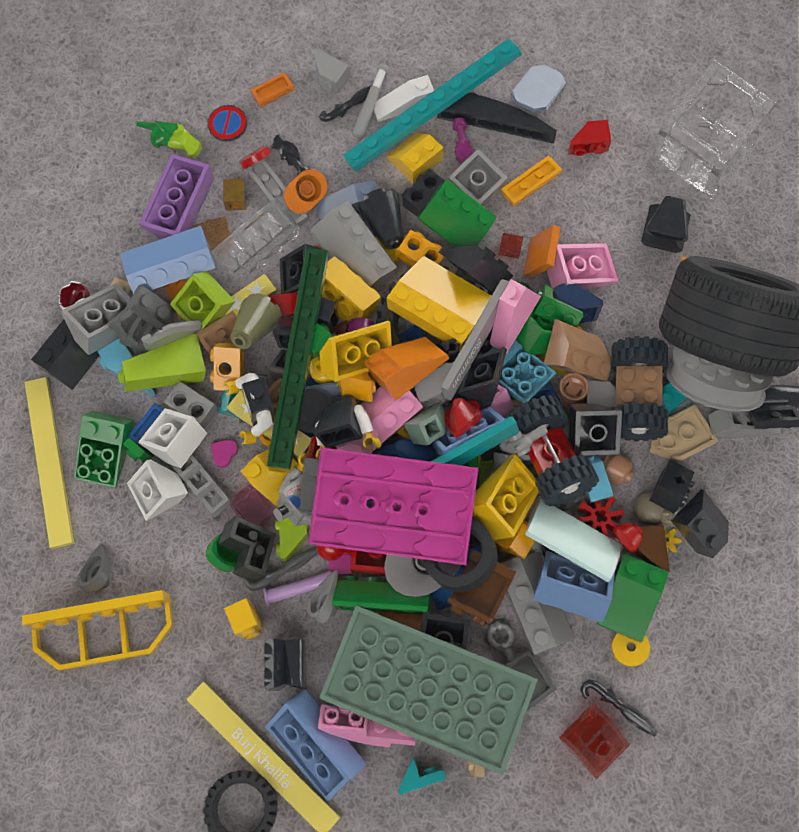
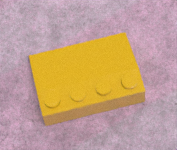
(438, 301)

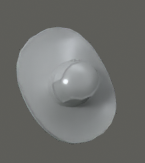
(411, 577)

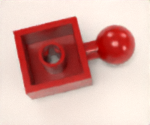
(361, 561)

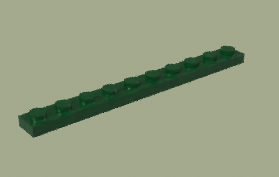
(298, 359)

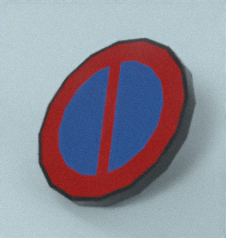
(227, 123)

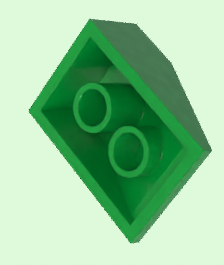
(634, 597)

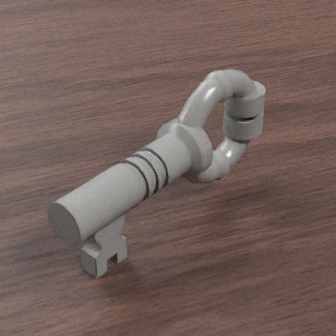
(505, 646)

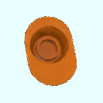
(305, 191)

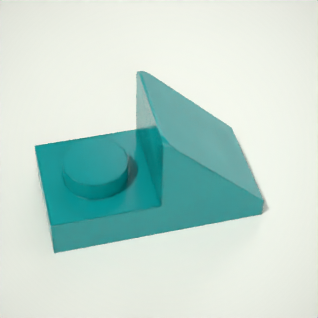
(414, 781)

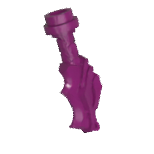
(463, 149)

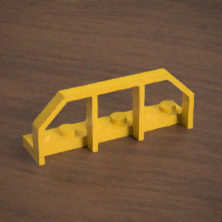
(106, 609)

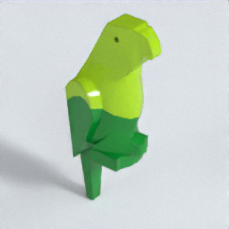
(172, 136)

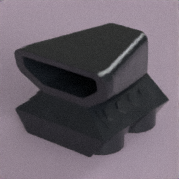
(667, 225)
(284, 664)

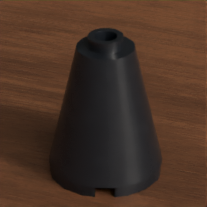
(383, 215)

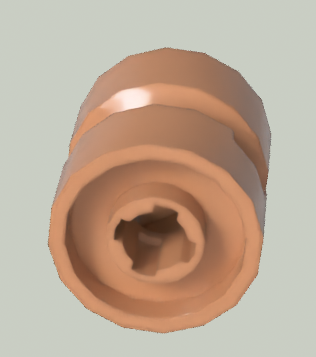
(572, 389)

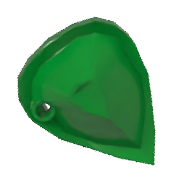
(221, 556)

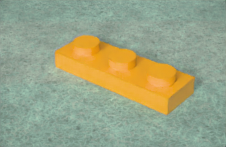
(531, 181)

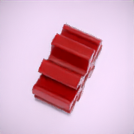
(606, 522)

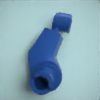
(406, 449)

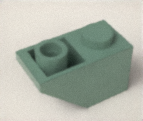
(427, 425)

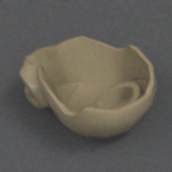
(650, 513)

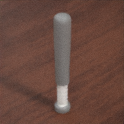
(369, 104)

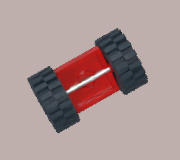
(560, 472)

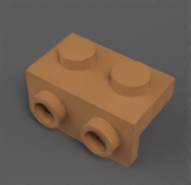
(217, 332)

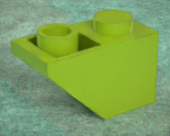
(291, 538)

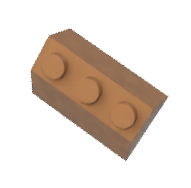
(578, 352)

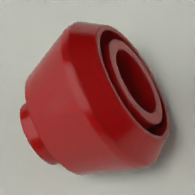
(629, 536)

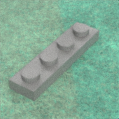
(272, 187)

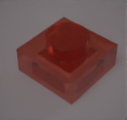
(511, 245)

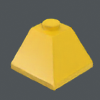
(264, 478)

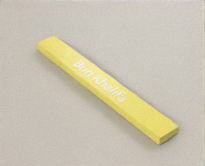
(263, 758)

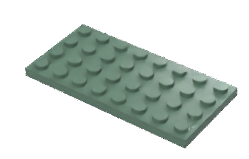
(429, 689)

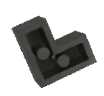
(251, 543)

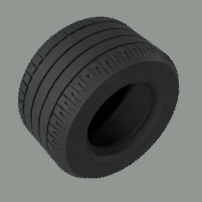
(733, 316)

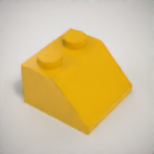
(416, 155)

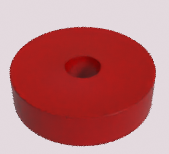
(255, 157)

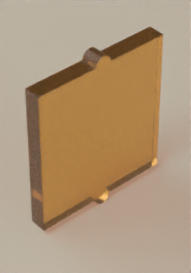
(215, 231)

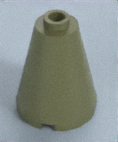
(254, 320)

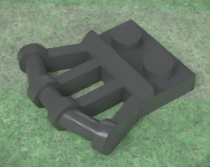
(146, 308)

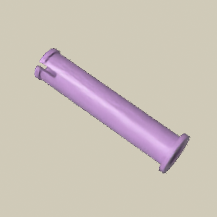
(294, 588)

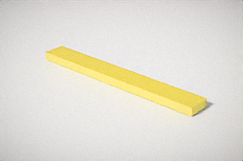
(49, 463)

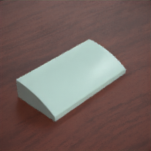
(573, 540)

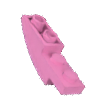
(357, 728)

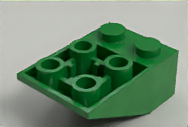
(102, 448)

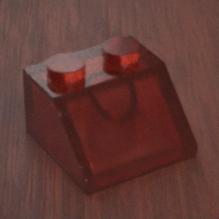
(594, 740)

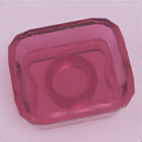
(252, 505)

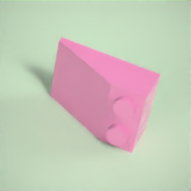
(582, 265)

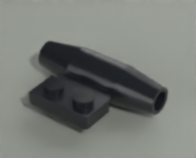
(778, 408)

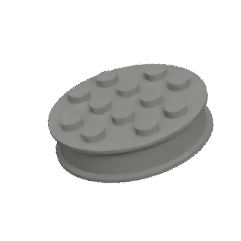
(715, 384)

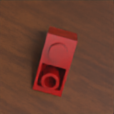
(592, 138)

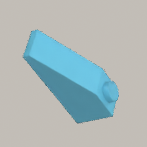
(112, 358)

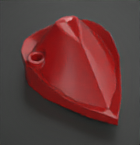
(462, 416)

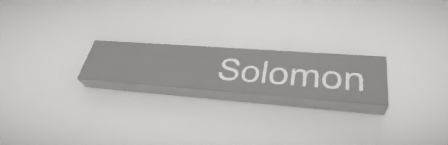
(472, 344)

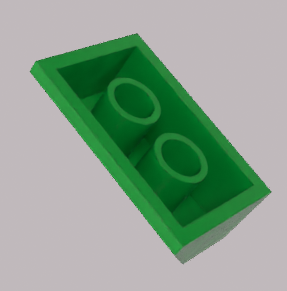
(456, 216)

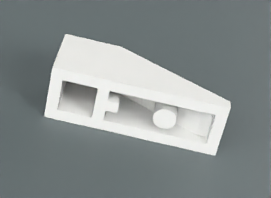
(402, 98)

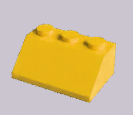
(349, 292)
(346, 353)

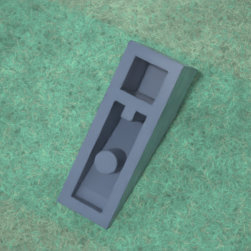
(352, 193)

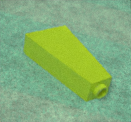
(164, 366)

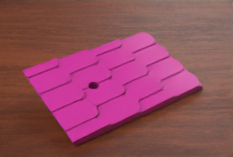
(412, 511)

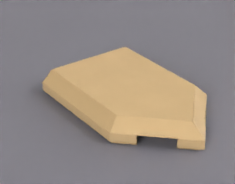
(686, 436)

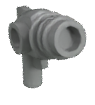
(521, 443)

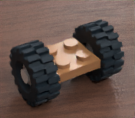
(639, 387)

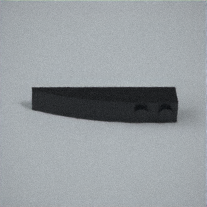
(499, 117)

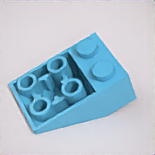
(523, 373)

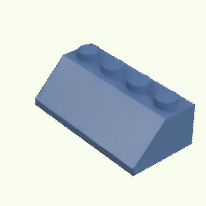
(168, 259)
(321, 757)

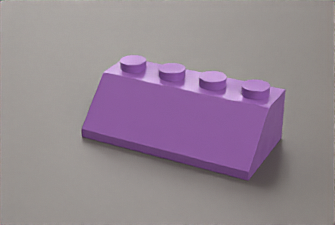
(177, 197)

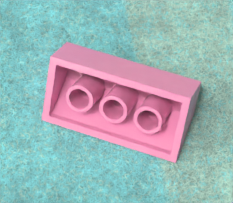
(386, 418)

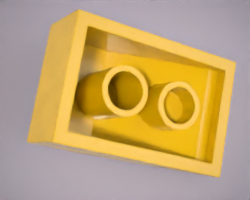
(505, 498)

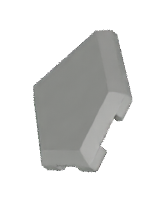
(170, 334)

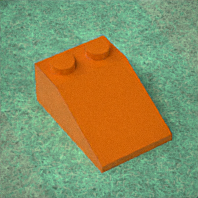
(404, 365)

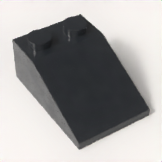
(478, 264)

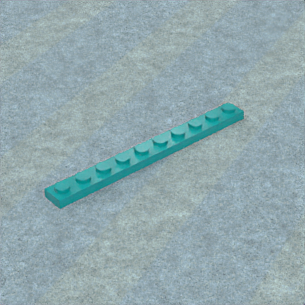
(432, 104)

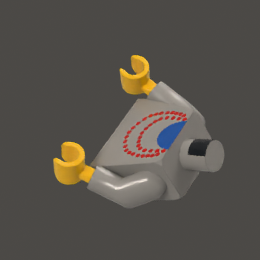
(290, 497)

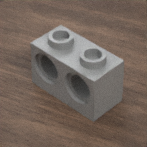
(193, 403)

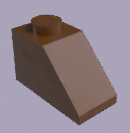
(653, 547)

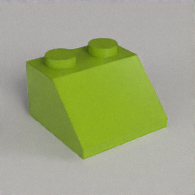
(202, 300)

